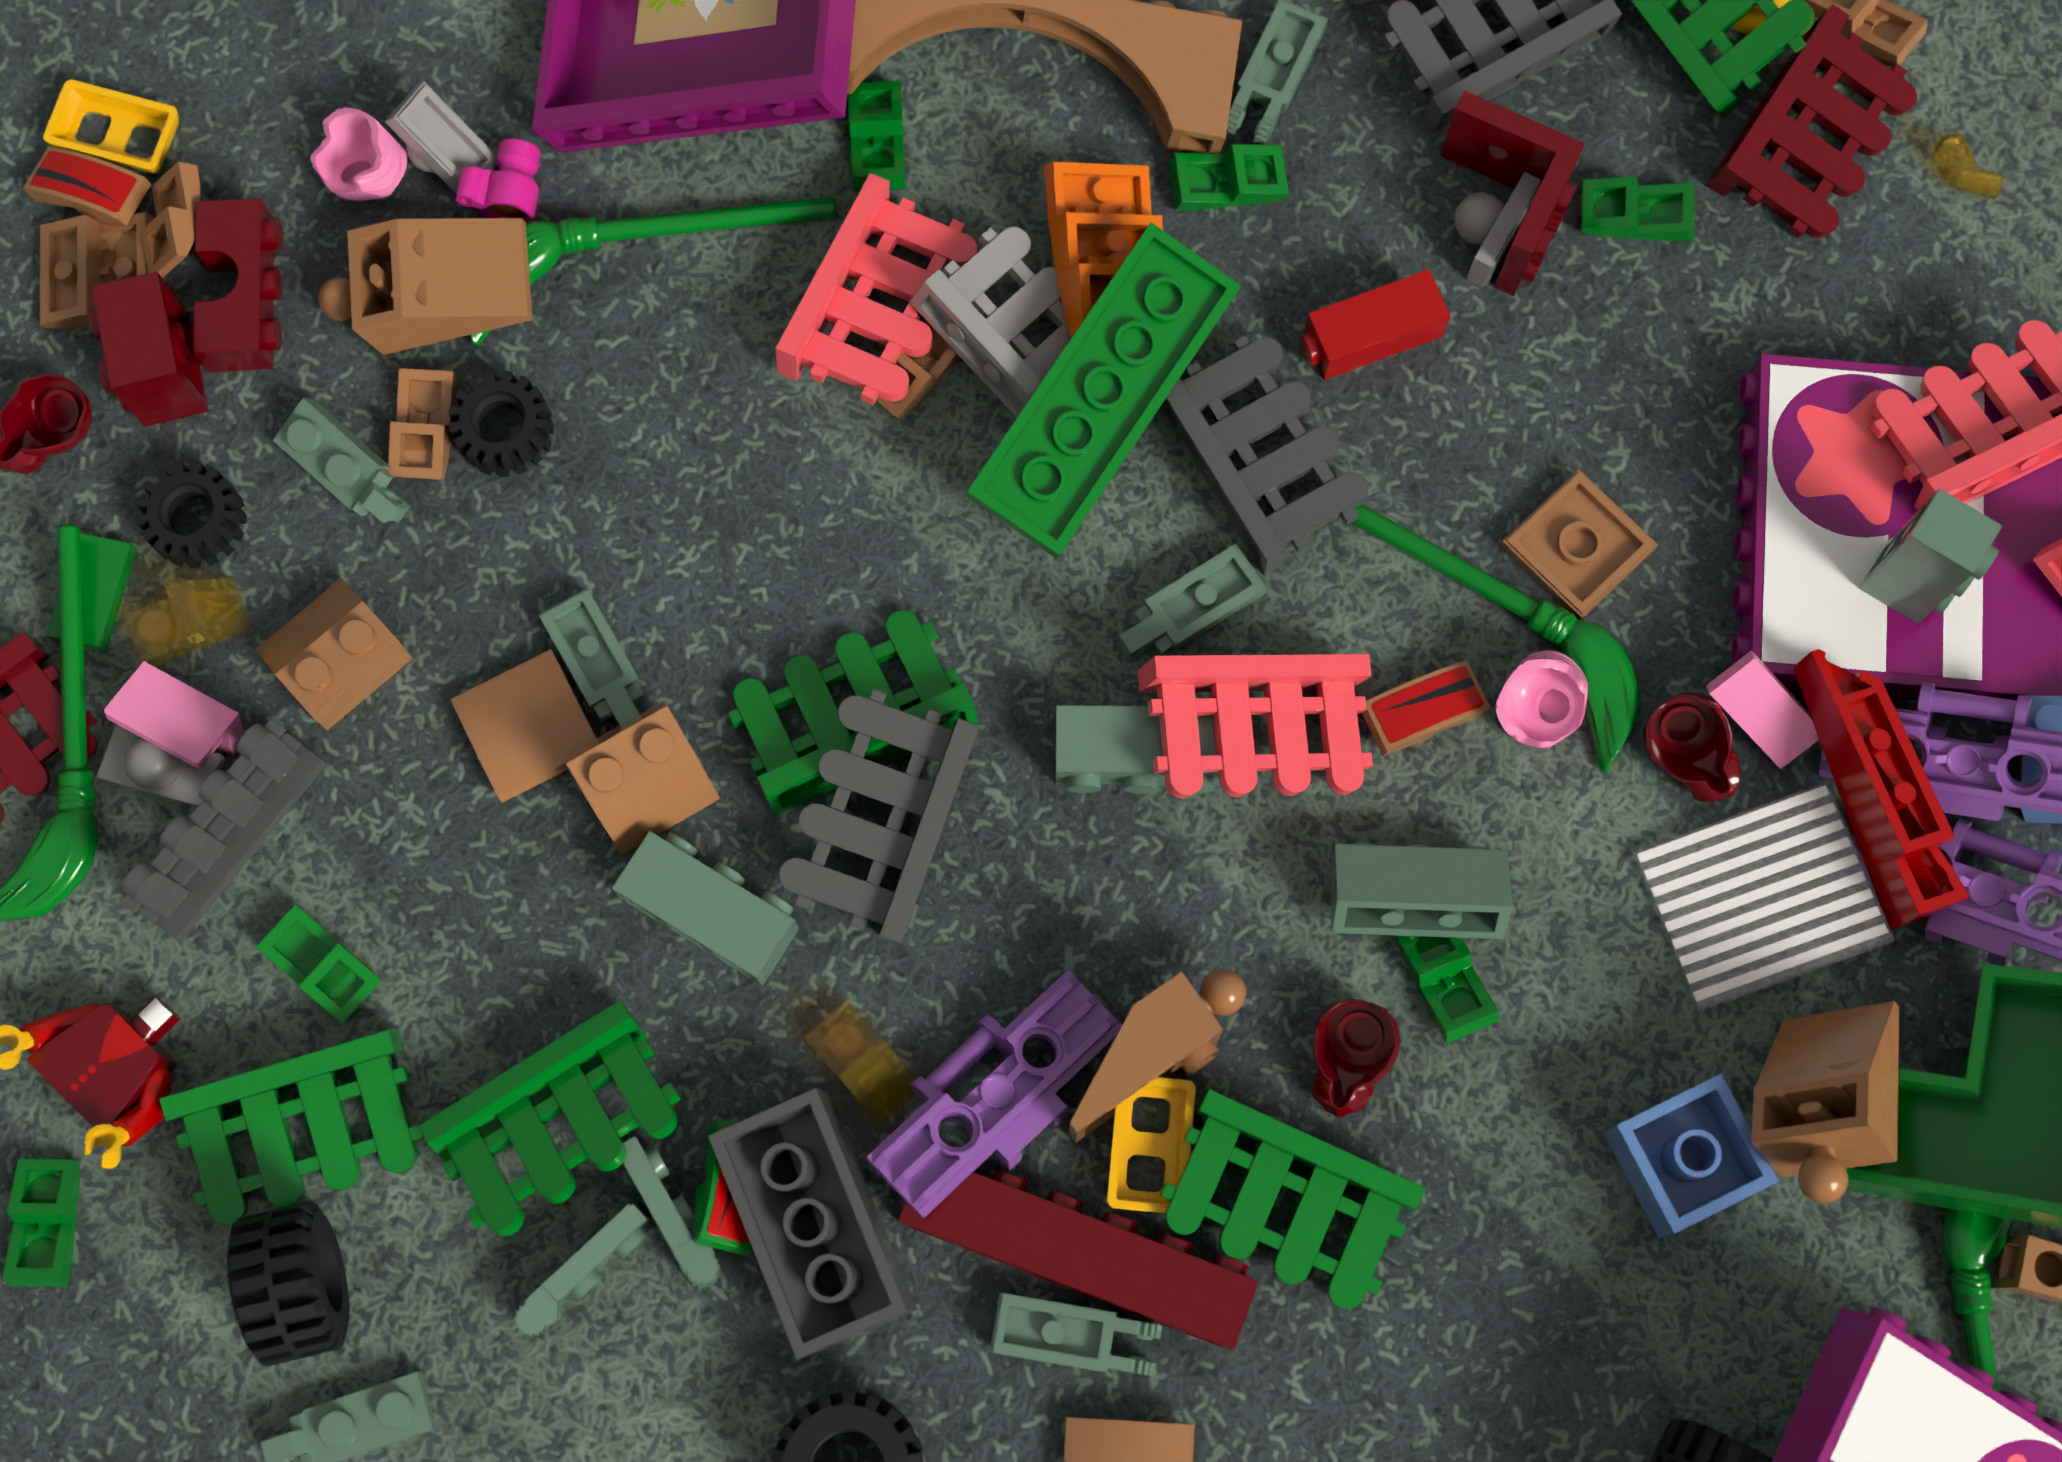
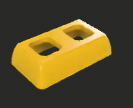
(125, 114)
(1167, 1146)

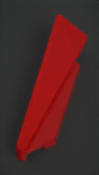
(1881, 790)

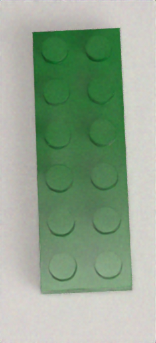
(1103, 390)

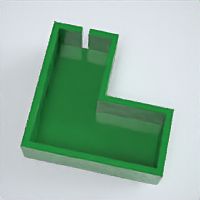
(1996, 1134)

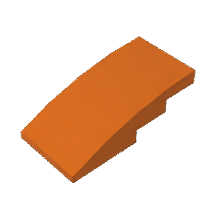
(1093, 226)

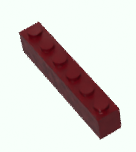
(1093, 1256)

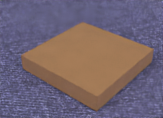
(1578, 545)

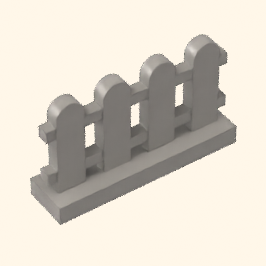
(991, 336)

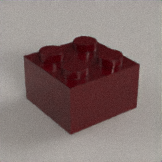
(147, 349)

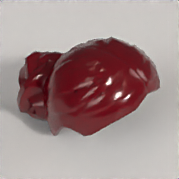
(42, 420)
(1694, 745)
(1353, 1051)

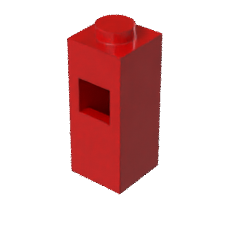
(1374, 325)

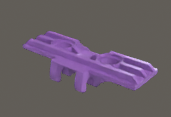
(1975, 776)
(1997, 907)
(1005, 1107)

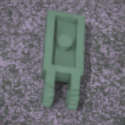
(1277, 66)
(670, 1216)
(580, 1272)
(1067, 1335)

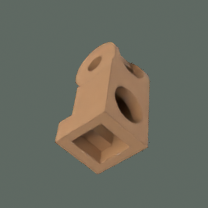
(2030, 1268)

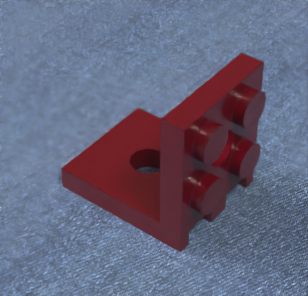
(1503, 148)

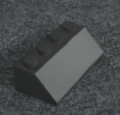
(812, 1223)

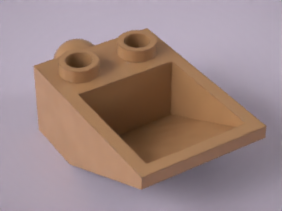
(431, 280)
(1159, 1037)
(1829, 1097)

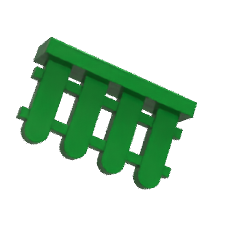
(1739, 61)
(790, 768)
(536, 1091)
(269, 1132)
(1314, 1211)

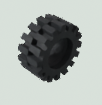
(497, 393)
(174, 489)

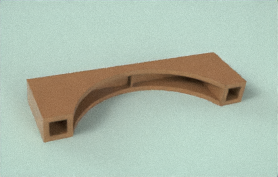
(1167, 56)

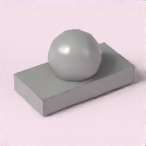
(438, 137)
(1487, 222)
(152, 771)

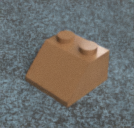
(333, 654)
(641, 777)

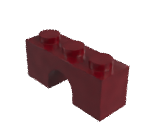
(240, 327)

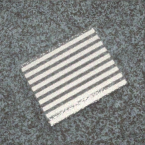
(1763, 897)

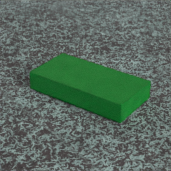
(105, 574)

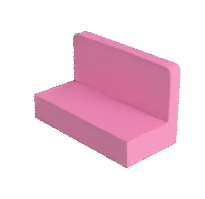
(174, 716)

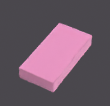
(1764, 709)

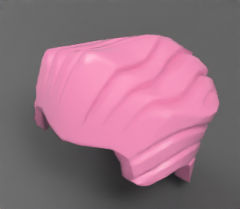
(358, 157)
(1543, 699)

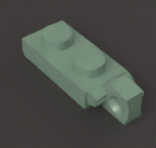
(340, 462)
(1193, 604)
(594, 657)
(356, 1423)

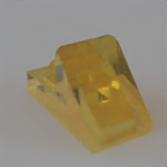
(187, 620)
(862, 1062)

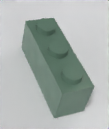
(1933, 557)
(1117, 748)
(1420, 891)
(707, 906)

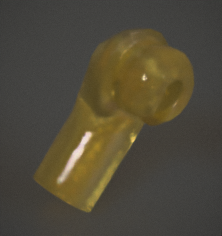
(1960, 168)

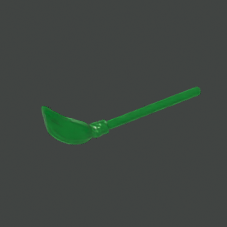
(550, 239)
(1612, 682)
(70, 838)
(1971, 1246)

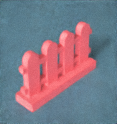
(831, 302)
(1991, 458)
(1282, 680)

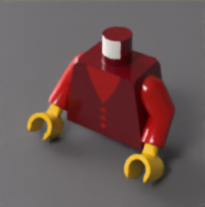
(102, 1067)

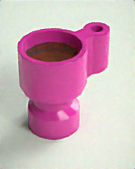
(505, 191)

